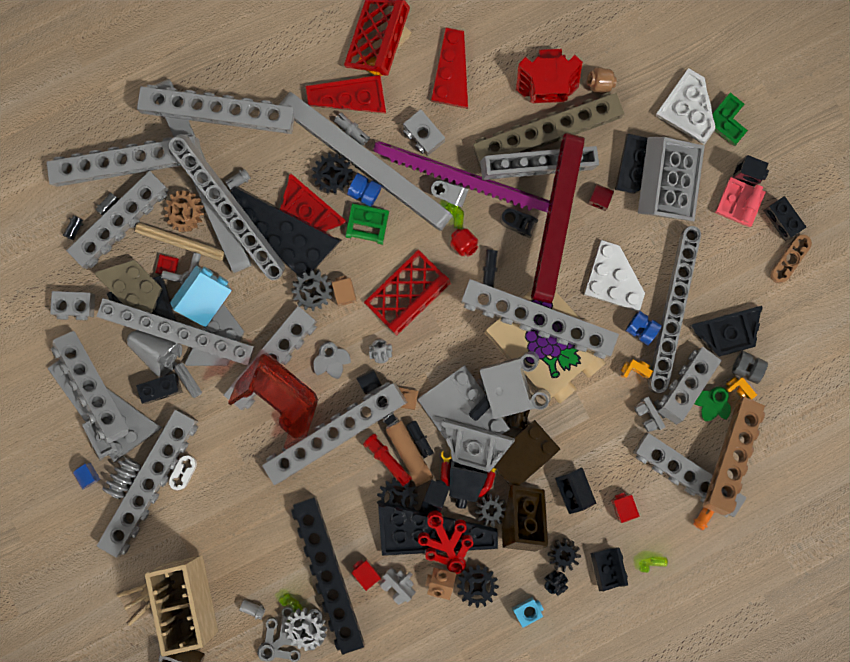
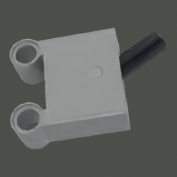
(508, 389)

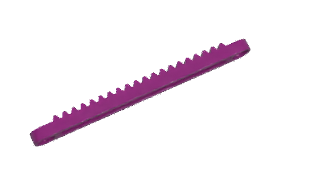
(461, 176)

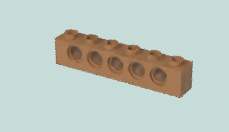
(714, 498)

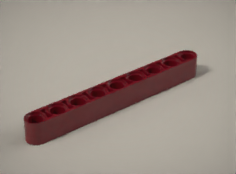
(557, 218)

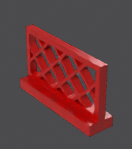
(392, 35)
(421, 300)

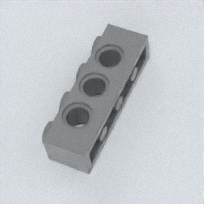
(707, 364)

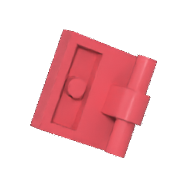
(740, 202)

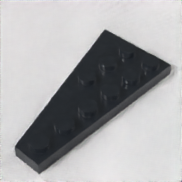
(290, 237)
(402, 526)

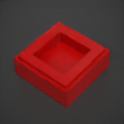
(167, 263)

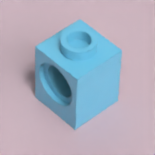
(526, 620)

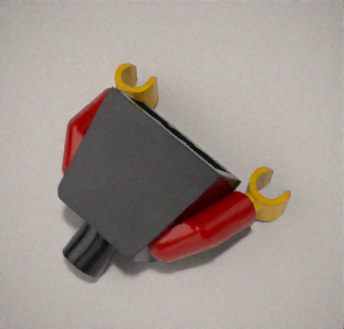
(465, 481)

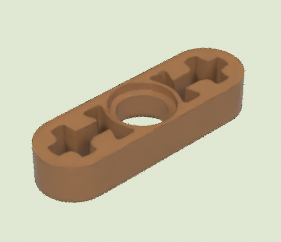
(794, 244)

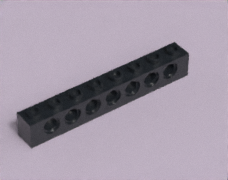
(355, 639)

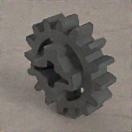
(305, 286)

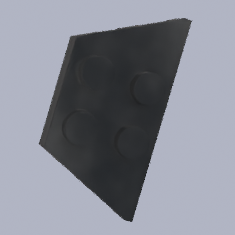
(730, 332)

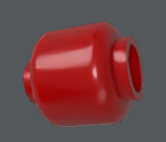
(464, 242)

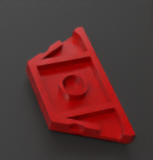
(309, 207)

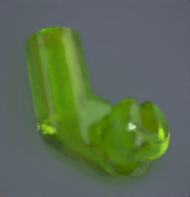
(457, 213)
(652, 561)
(289, 599)

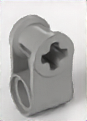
(453, 193)

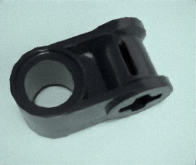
(519, 223)

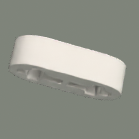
(179, 470)

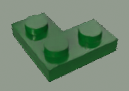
(724, 121)

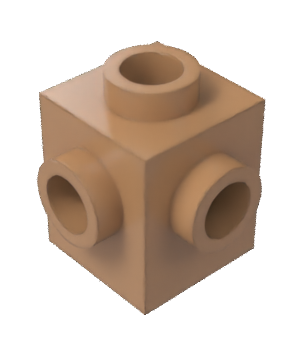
(440, 583)

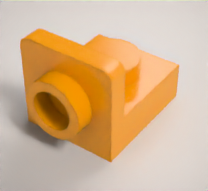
(744, 388)

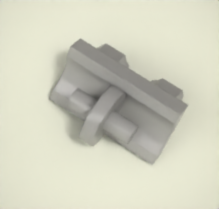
(647, 406)
(400, 583)

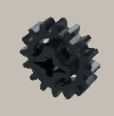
(325, 174)
(405, 493)
(483, 592)

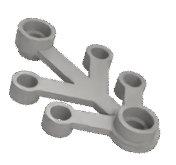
(274, 646)

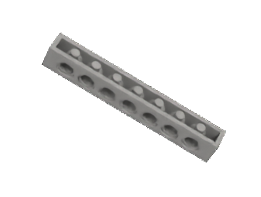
(149, 95)
(58, 167)
(175, 331)
(606, 338)
(278, 472)
(109, 540)

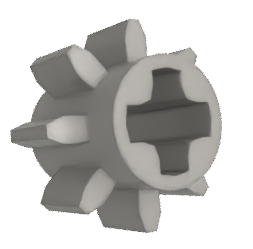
(380, 351)

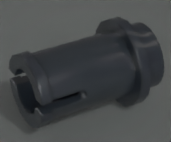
(73, 227)

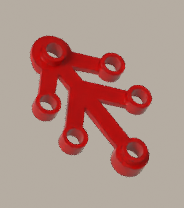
(446, 545)

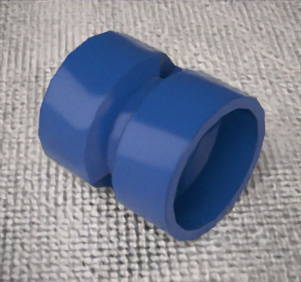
(365, 190)
(643, 328)

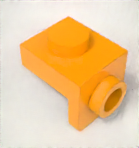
(639, 367)

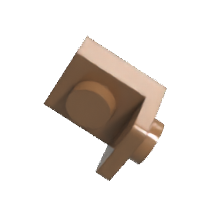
(411, 397)

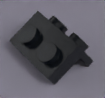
(609, 568)

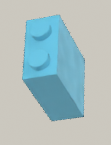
(201, 295)

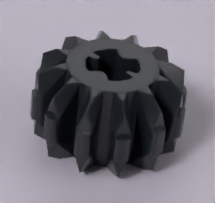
(557, 552)

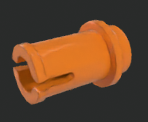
(703, 519)

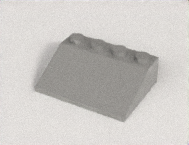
(671, 178)
(455, 399)

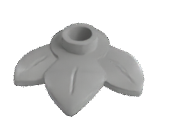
(331, 363)

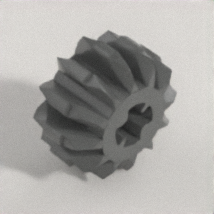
(496, 514)

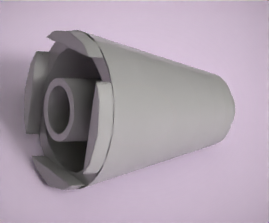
(155, 351)

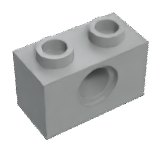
(419, 122)

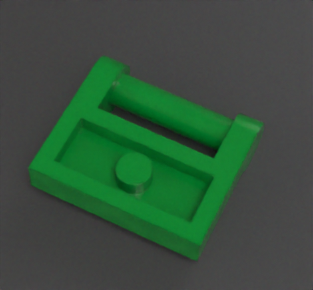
(367, 217)

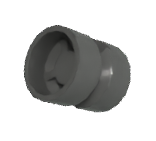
(755, 371)

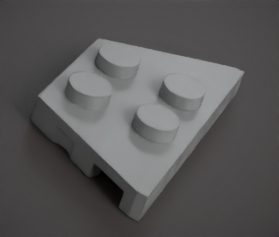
(222, 324)
(475, 446)

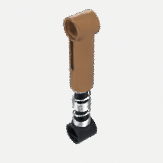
(398, 433)

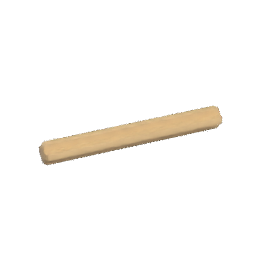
(179, 241)

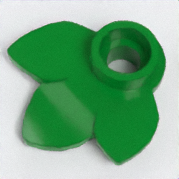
(711, 406)

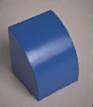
(86, 475)

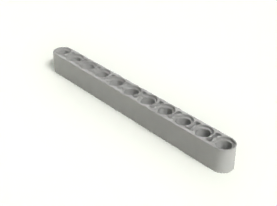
(368, 163)
(230, 244)

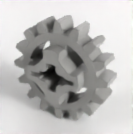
(305, 629)

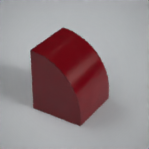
(601, 197)

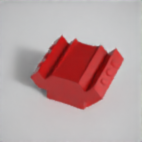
(548, 78)

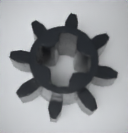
(556, 582)

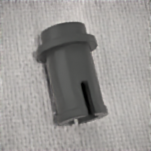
(106, 204)

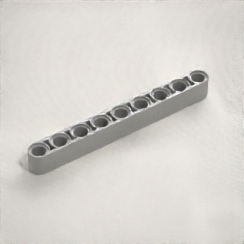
(227, 198)
(679, 301)

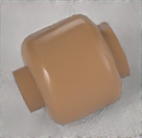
(601, 80)

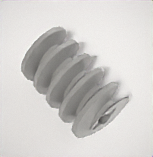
(123, 478)

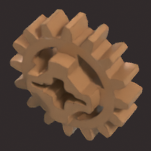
(184, 211)

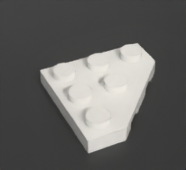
(689, 108)
(614, 279)

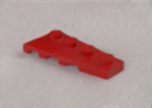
(451, 75)
(353, 94)

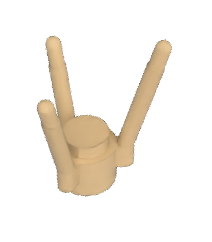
(145, 596)

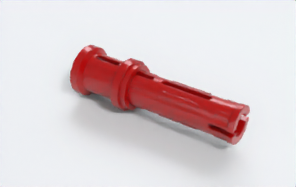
(382, 453)

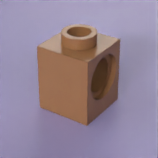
(344, 291)

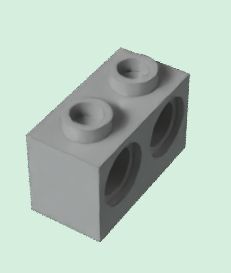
(73, 300)

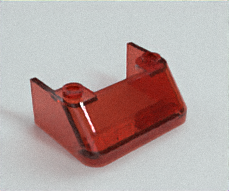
(282, 392)

